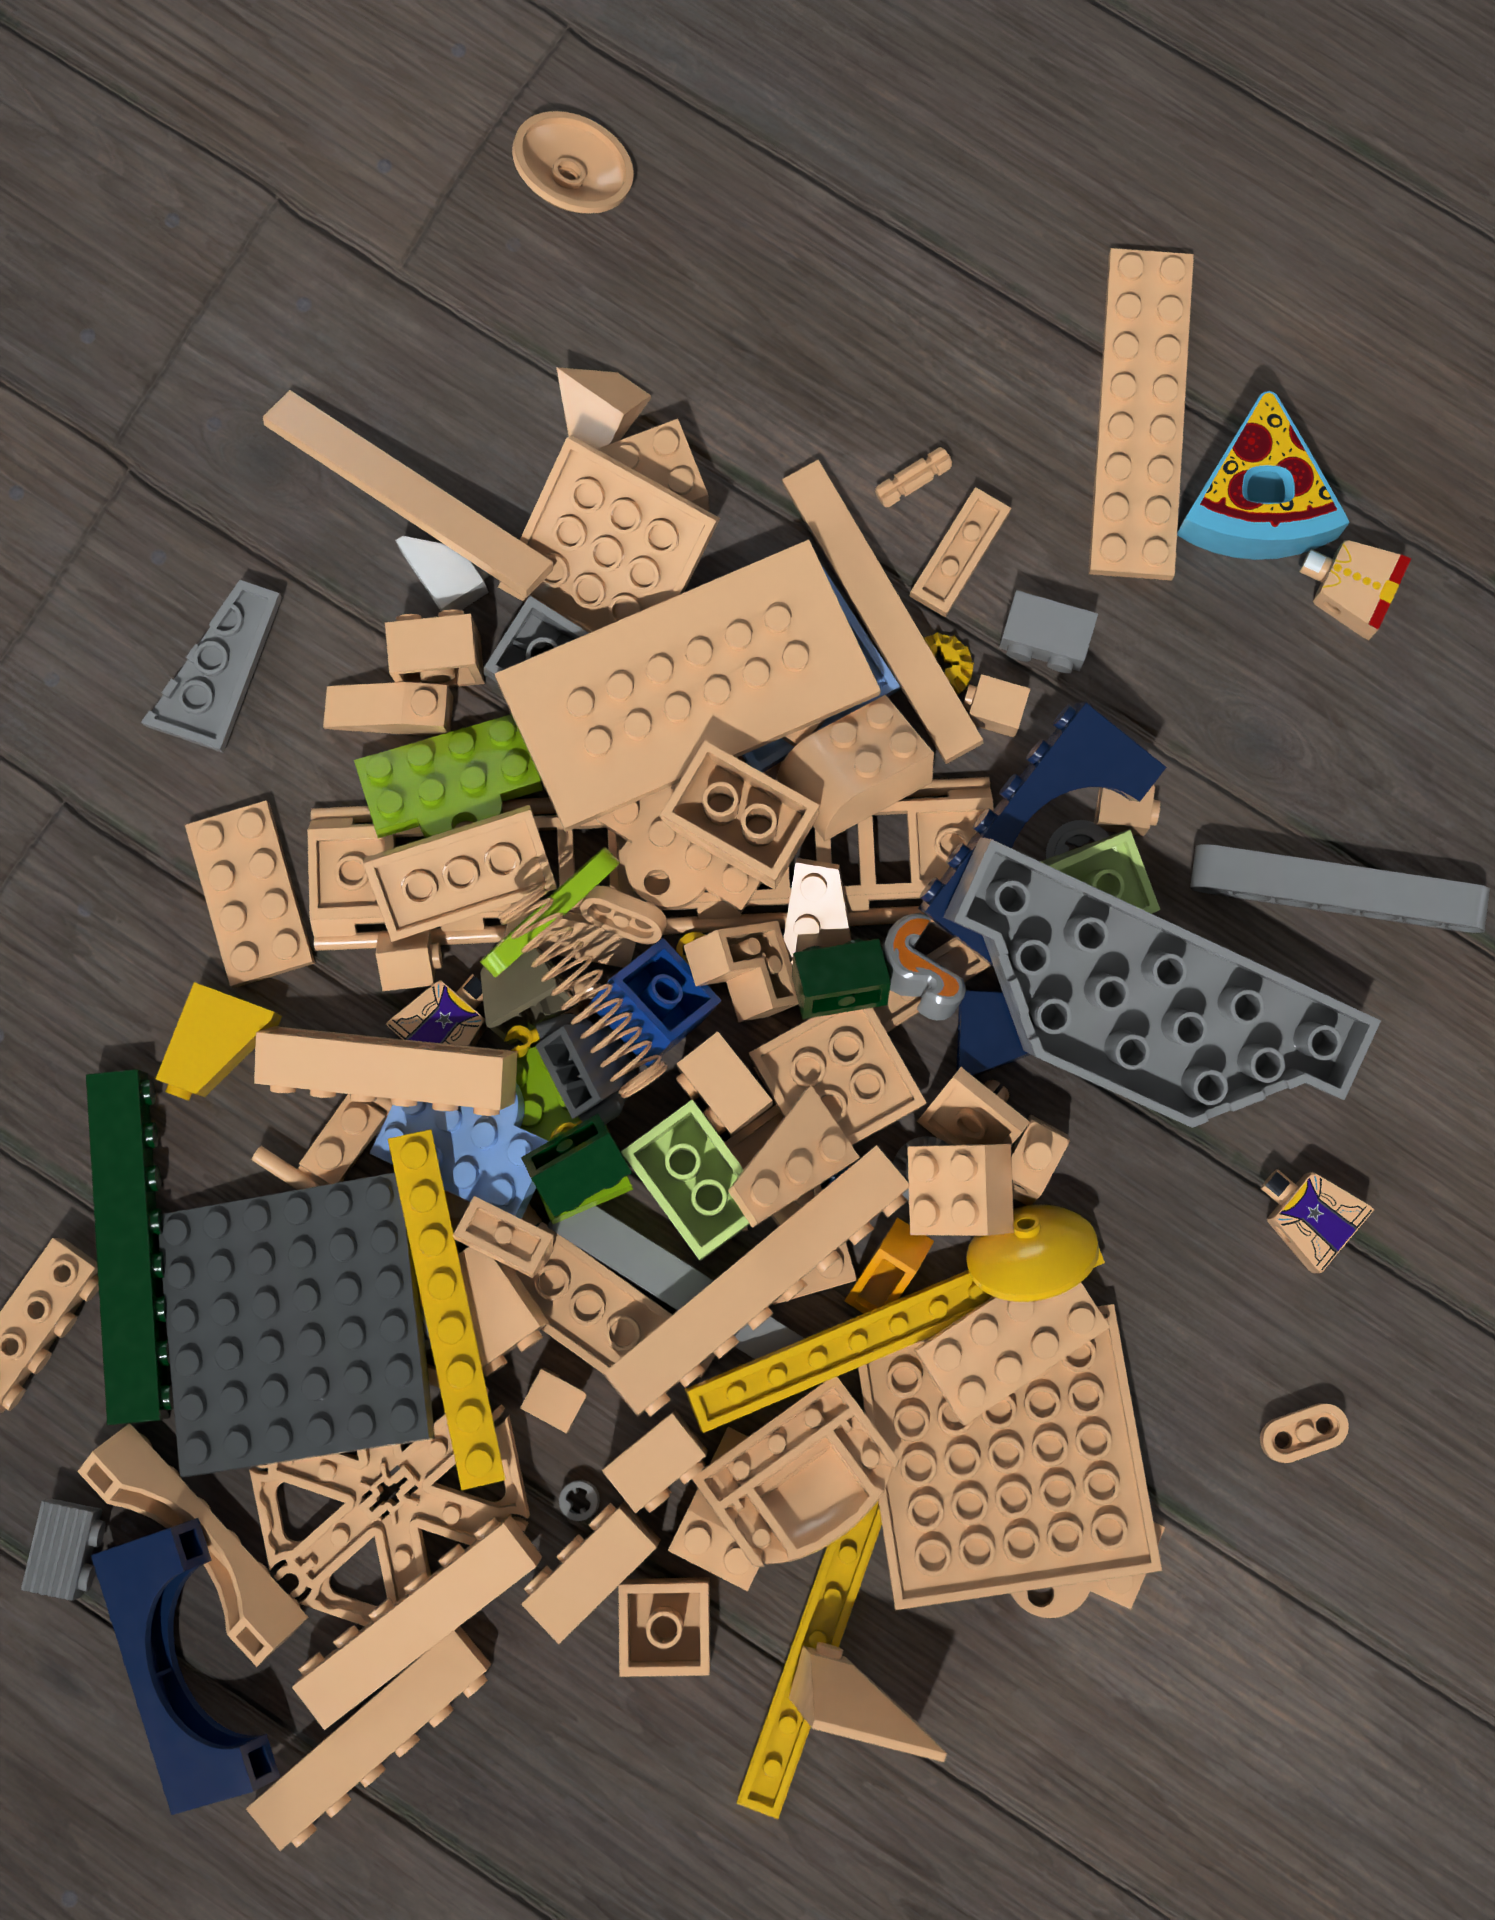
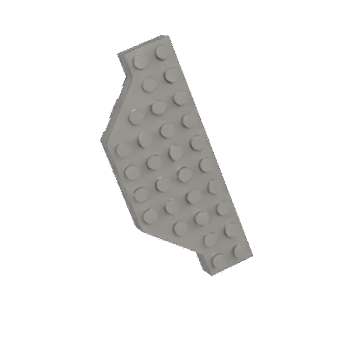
(1147, 1000)

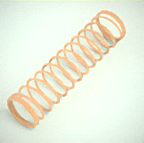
(514, 912)

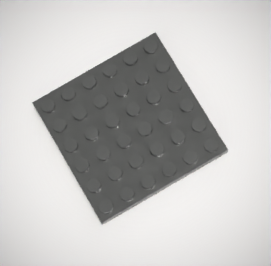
(294, 1327)

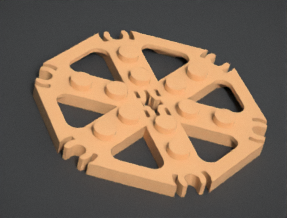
(356, 1522)

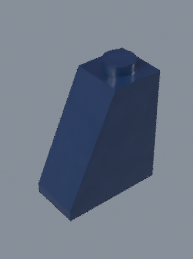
(986, 1033)

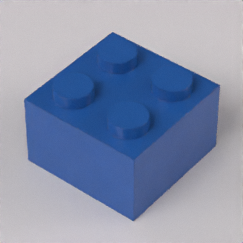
(661, 997)

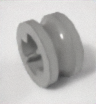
(566, 1504)

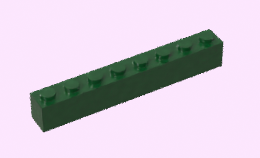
(128, 1246)

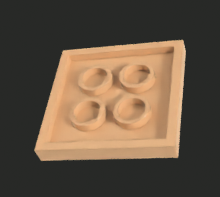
(849, 1067)

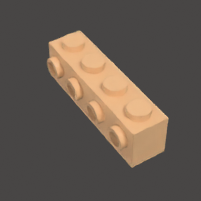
(40, 1313)

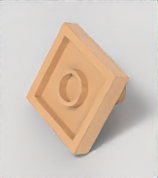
(972, 1113)

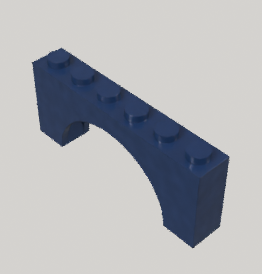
(1079, 754)
(192, 1751)

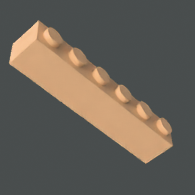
(386, 1069)
(417, 1621)
(368, 1737)

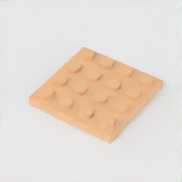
(611, 539)

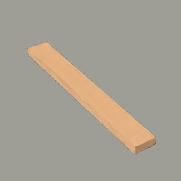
(408, 494)
(882, 612)

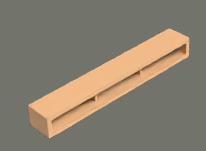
(756, 1281)

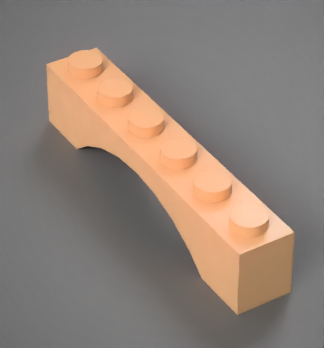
(136, 1477)

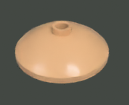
(572, 162)

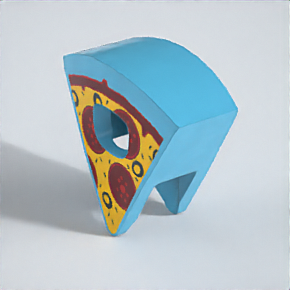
(1265, 493)

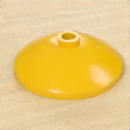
(1038, 1261)

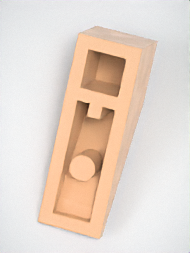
(390, 708)

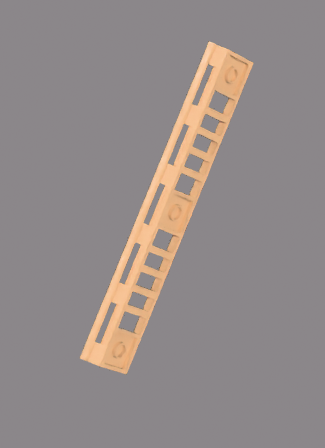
(344, 897)

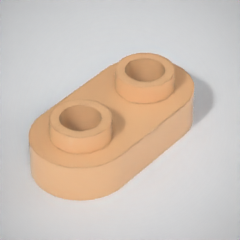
(623, 915)
(1302, 1433)

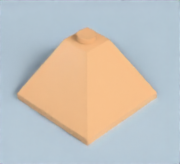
(847, 1703)

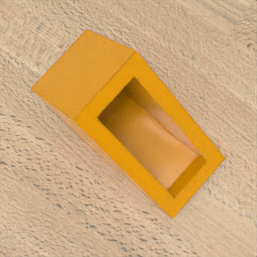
(889, 1268)

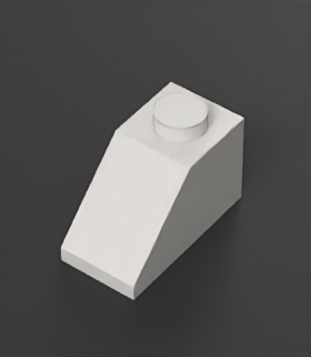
(444, 573)

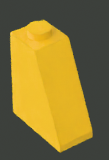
(211, 1041)

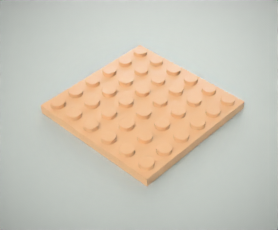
(1020, 1495)

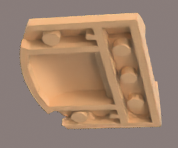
(800, 1477)

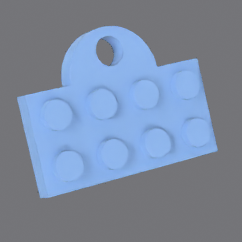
(473, 1151)

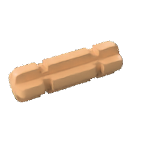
(913, 477)

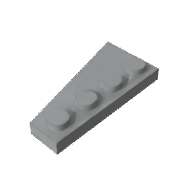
(214, 680)

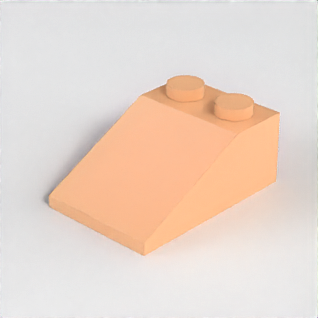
(706, 1540)

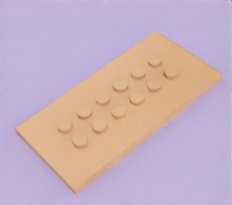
(714, 665)

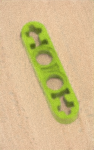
(564, 900)

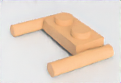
(335, 1147)

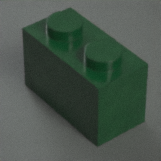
(840, 978)
(576, 1165)

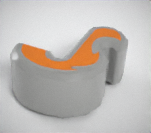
(917, 974)

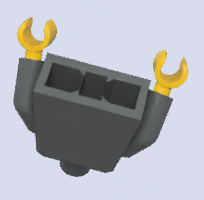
(574, 1069)

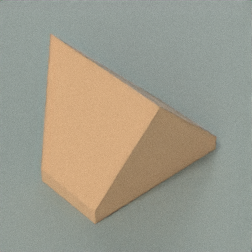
(599, 404)

